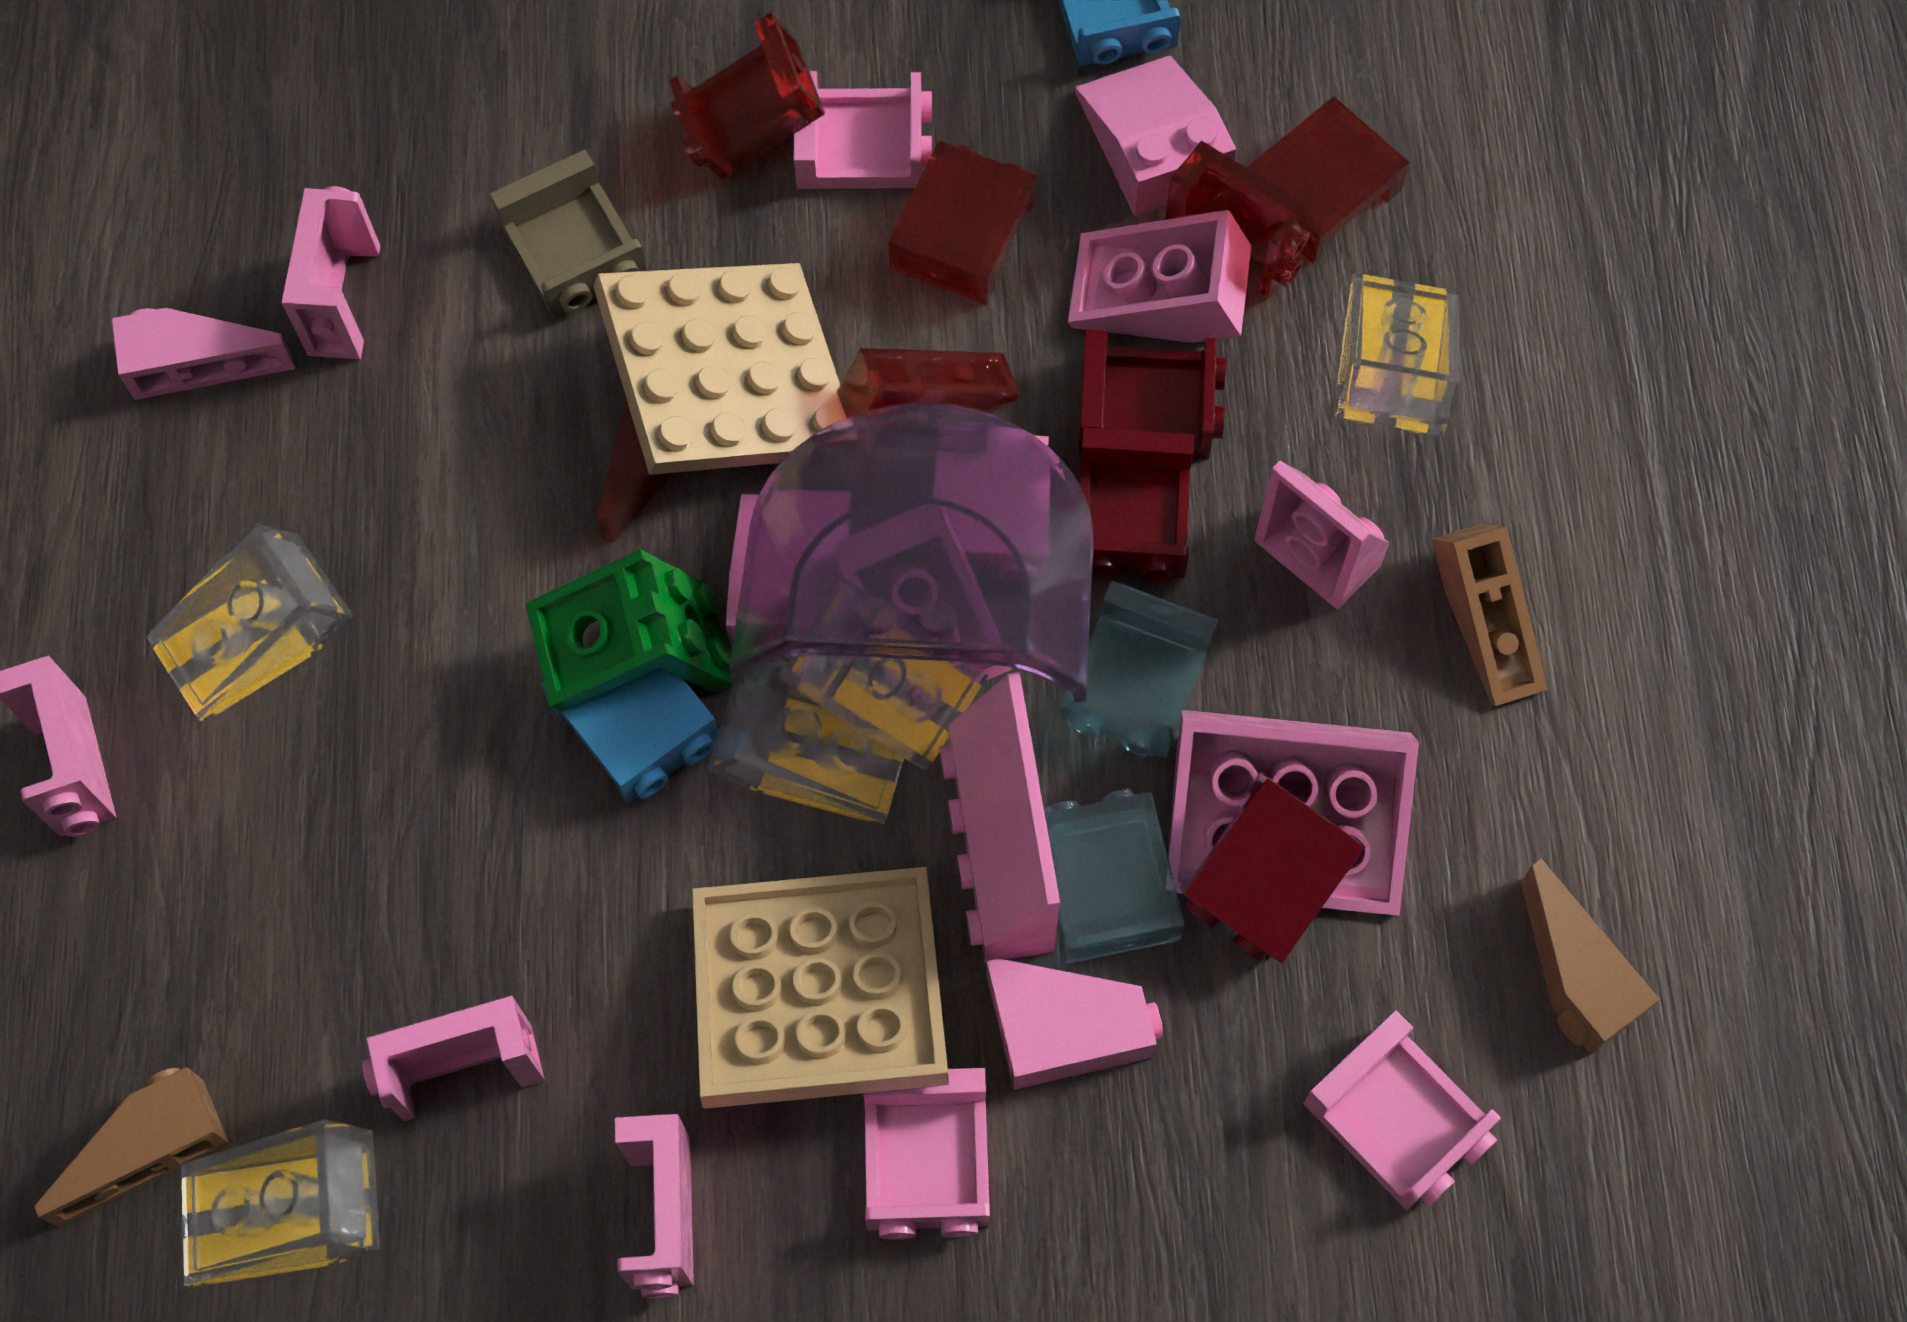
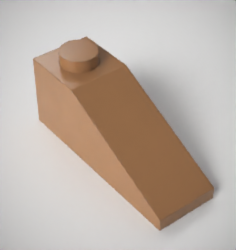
(1491, 610)
(1583, 970)
(140, 1143)

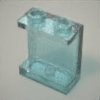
(1140, 670)
(1112, 876)

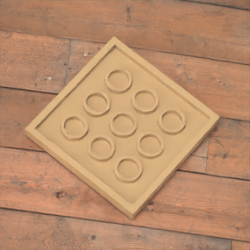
(719, 363)
(817, 988)

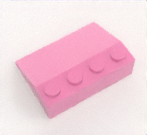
(1343, 772)
(1002, 826)

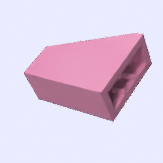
(1068, 1022)

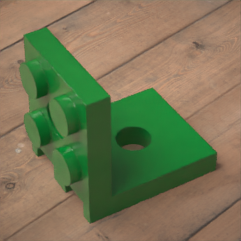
(647, 622)

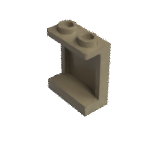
(565, 232)

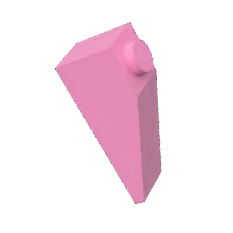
(185, 351)

